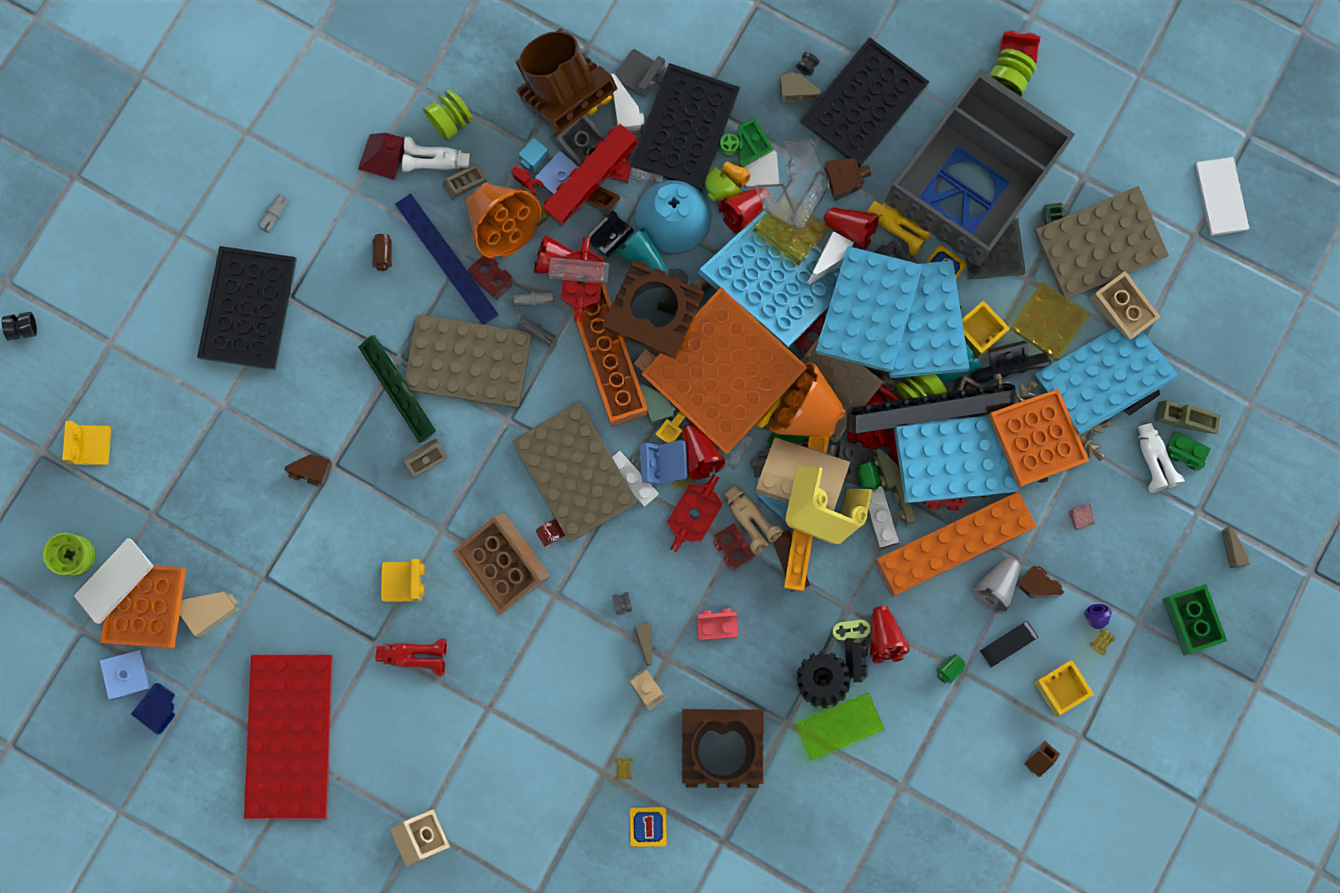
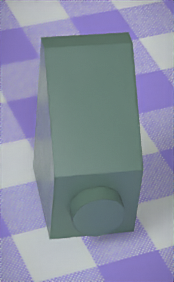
(658, 406)

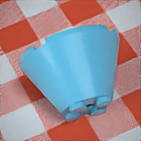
(674, 216)

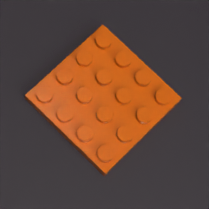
(1038, 437)
(148, 612)

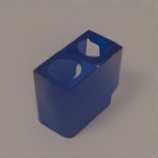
(156, 708)

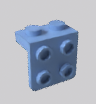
(663, 462)

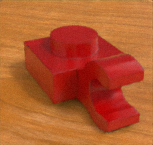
(622, 171)
(523, 177)

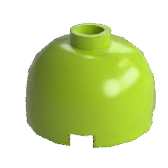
(720, 185)

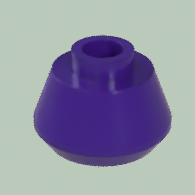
(1098, 615)

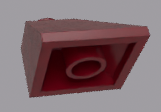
(382, 155)

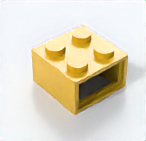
(983, 329)
(1063, 688)

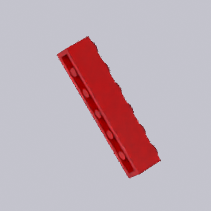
(590, 174)

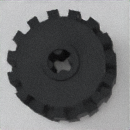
(823, 667)

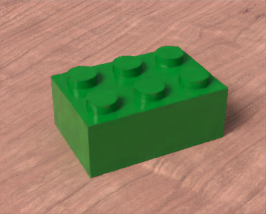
(1194, 619)

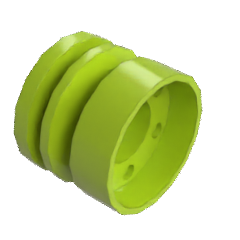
(1013, 70)
(451, 112)
(919, 386)
(60, 548)

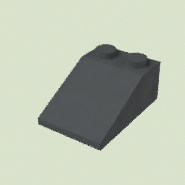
(578, 139)

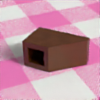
(312, 468)
(1038, 585)

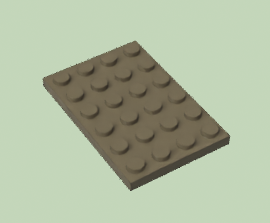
(1101, 242)
(468, 361)
(575, 472)

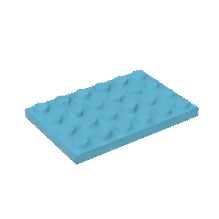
(869, 309)
(934, 328)
(1106, 377)
(952, 460)

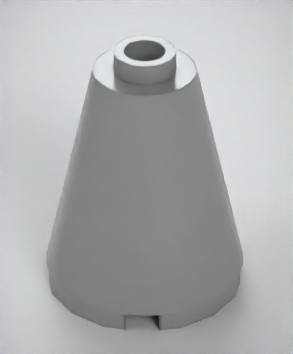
(998, 586)

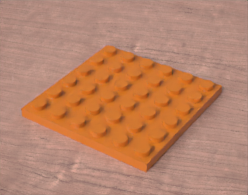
(725, 371)

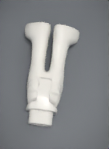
(443, 159)
(1153, 449)

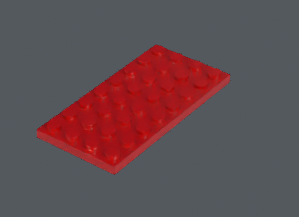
(288, 737)

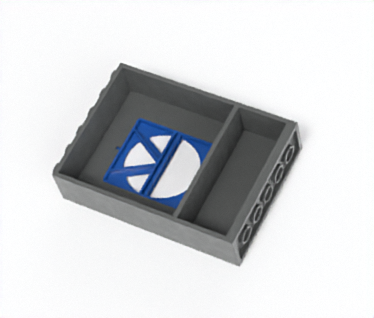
(1003, 137)

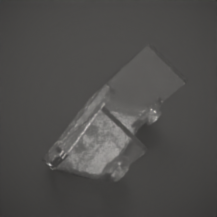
(805, 189)

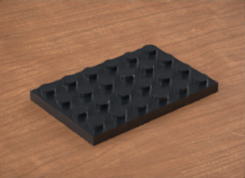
(864, 102)
(685, 126)
(247, 308)

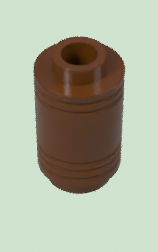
(382, 252)

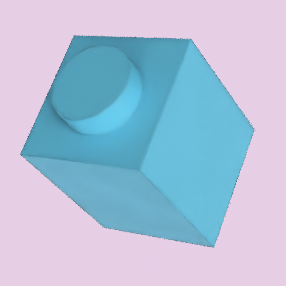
(533, 155)

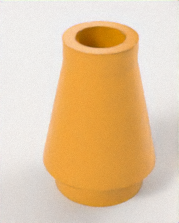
(737, 174)

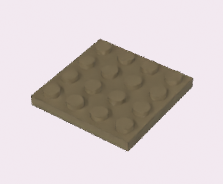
(849, 381)

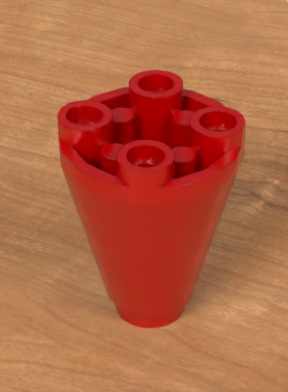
(886, 637)

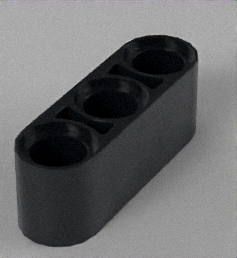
(1009, 644)

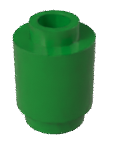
(868, 476)
(950, 669)

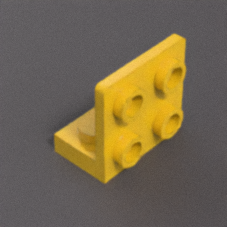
(86, 444)

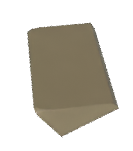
(424, 458)

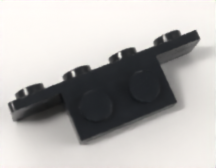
(1010, 360)

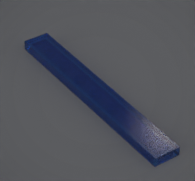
(446, 259)

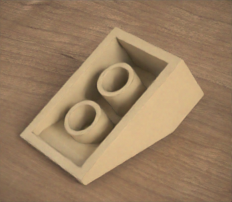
(1125, 306)

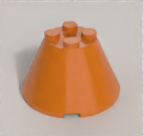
(502, 219)
(808, 407)

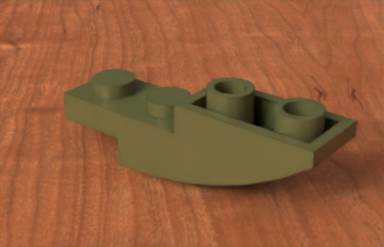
(891, 479)

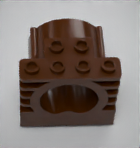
(561, 80)
(663, 339)
(745, 722)

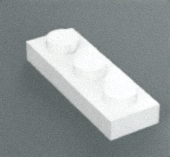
(642, 491)
(882, 519)

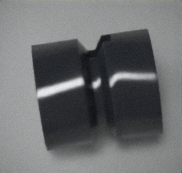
(15, 326)

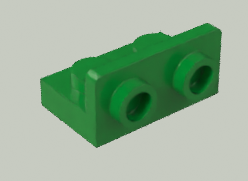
(1187, 451)

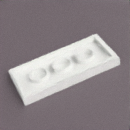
(1222, 196)
(113, 581)

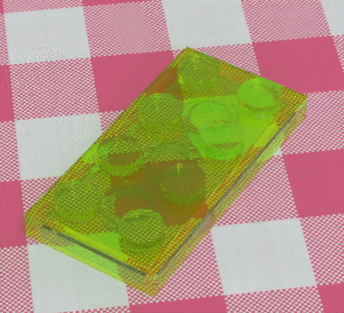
(839, 726)

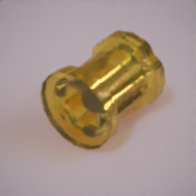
(1102, 642)
(623, 768)

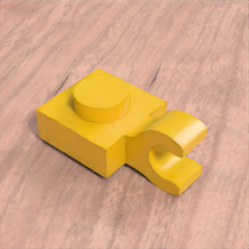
(670, 430)

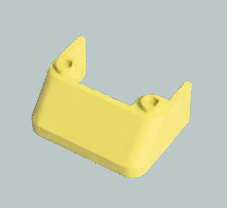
(809, 513)

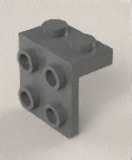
(640, 72)

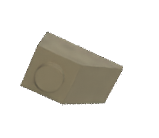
(797, 88)

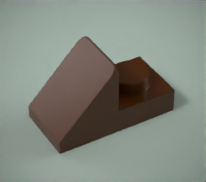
(603, 200)

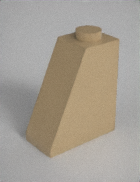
(207, 611)

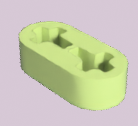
(851, 625)

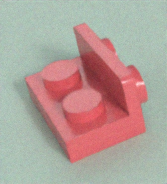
(717, 625)

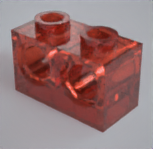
(487, 279)
(738, 545)

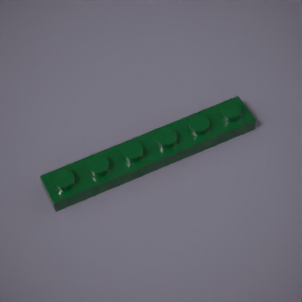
(397, 389)

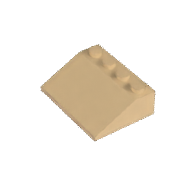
(780, 470)

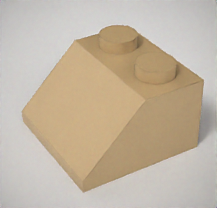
(419, 838)

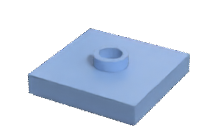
(556, 172)
(124, 674)

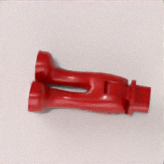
(402, 655)

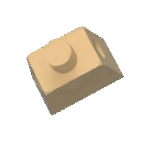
(646, 689)

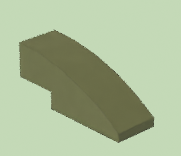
(1187, 417)

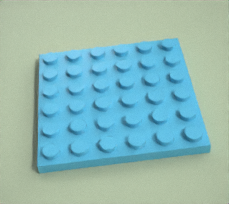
(771, 283)

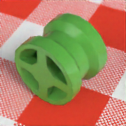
(729, 140)

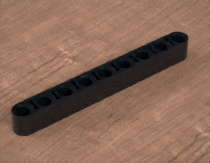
(930, 408)

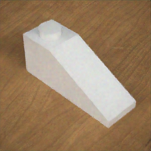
(626, 109)
(831, 257)

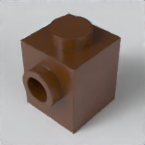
(1042, 759)

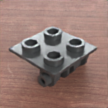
(856, 456)

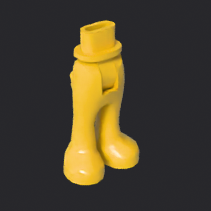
(891, 220)

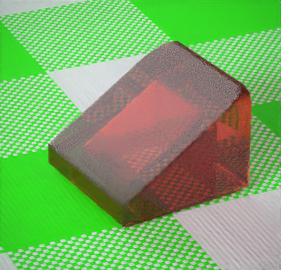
(1082, 516)
(550, 532)

